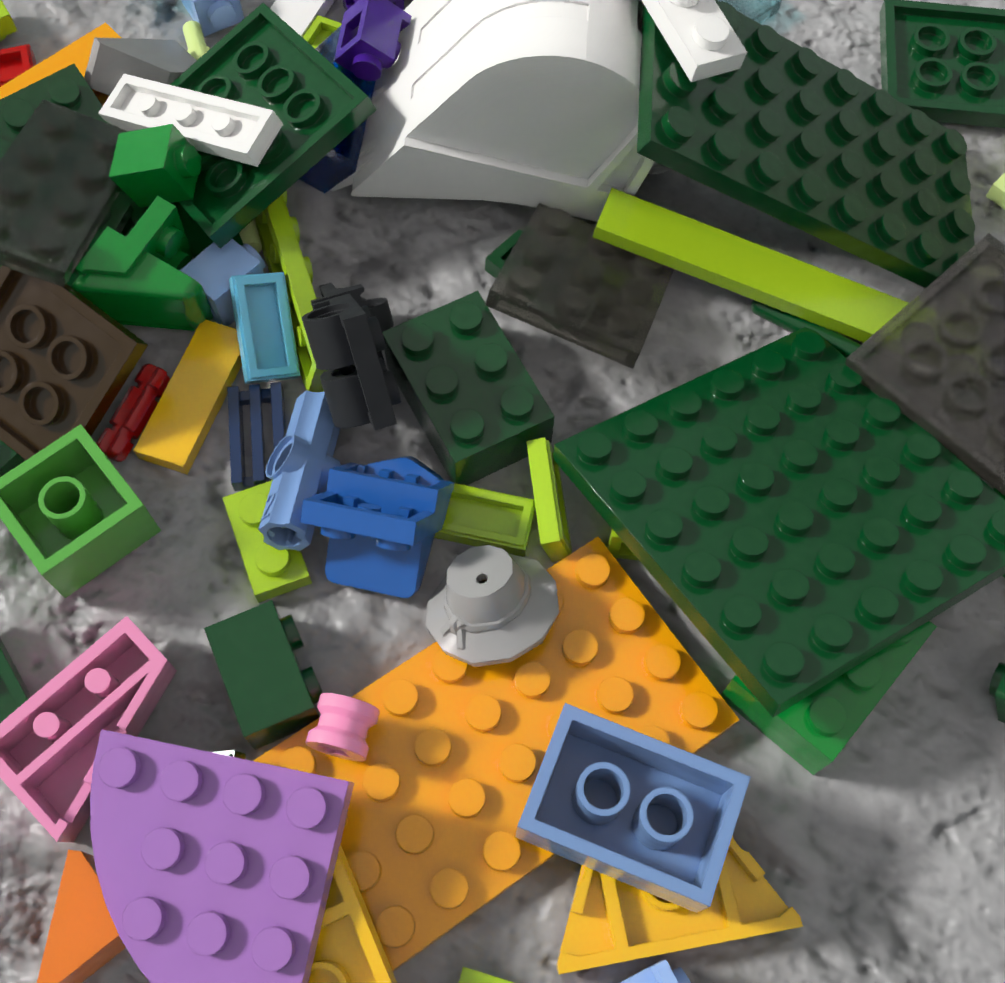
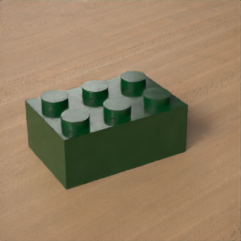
(467, 388)

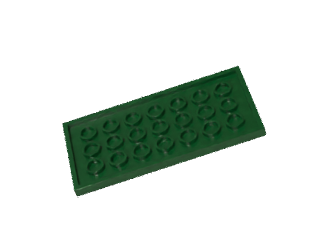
(811, 149)

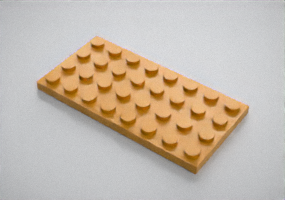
(465, 743)

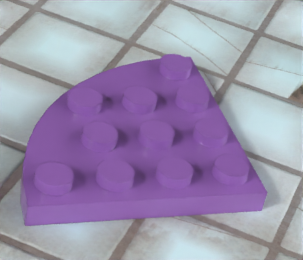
(213, 860)

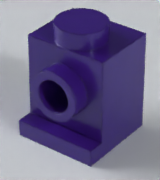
(370, 37)

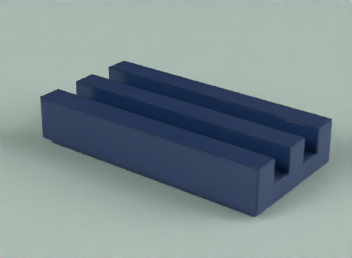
(254, 397)

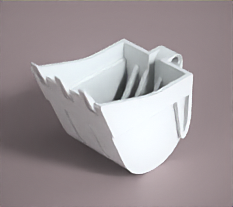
(509, 105)

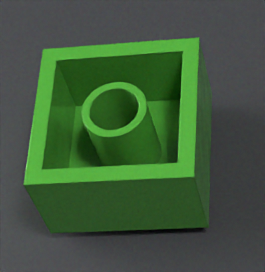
(73, 511)

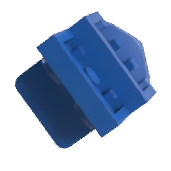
(380, 523)

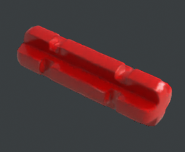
(133, 412)

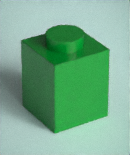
(155, 164)

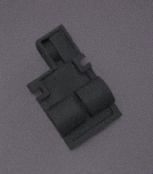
(349, 345)

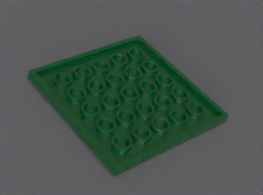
(791, 513)

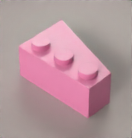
(55, 733)

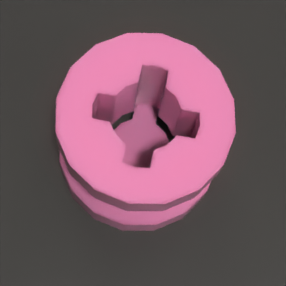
(342, 727)

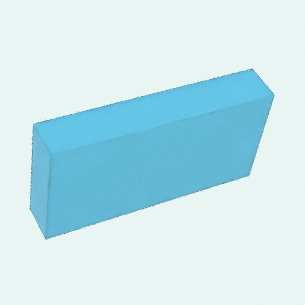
(264, 327)

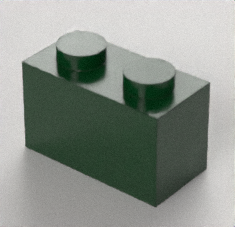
(263, 673)

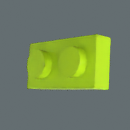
(268, 569)

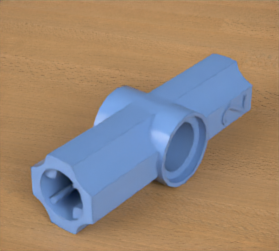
(299, 472)

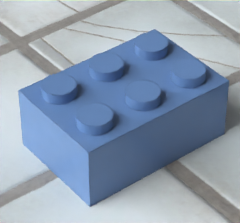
(634, 808)

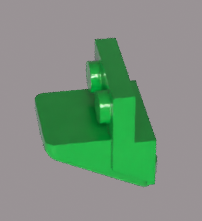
(139, 273)

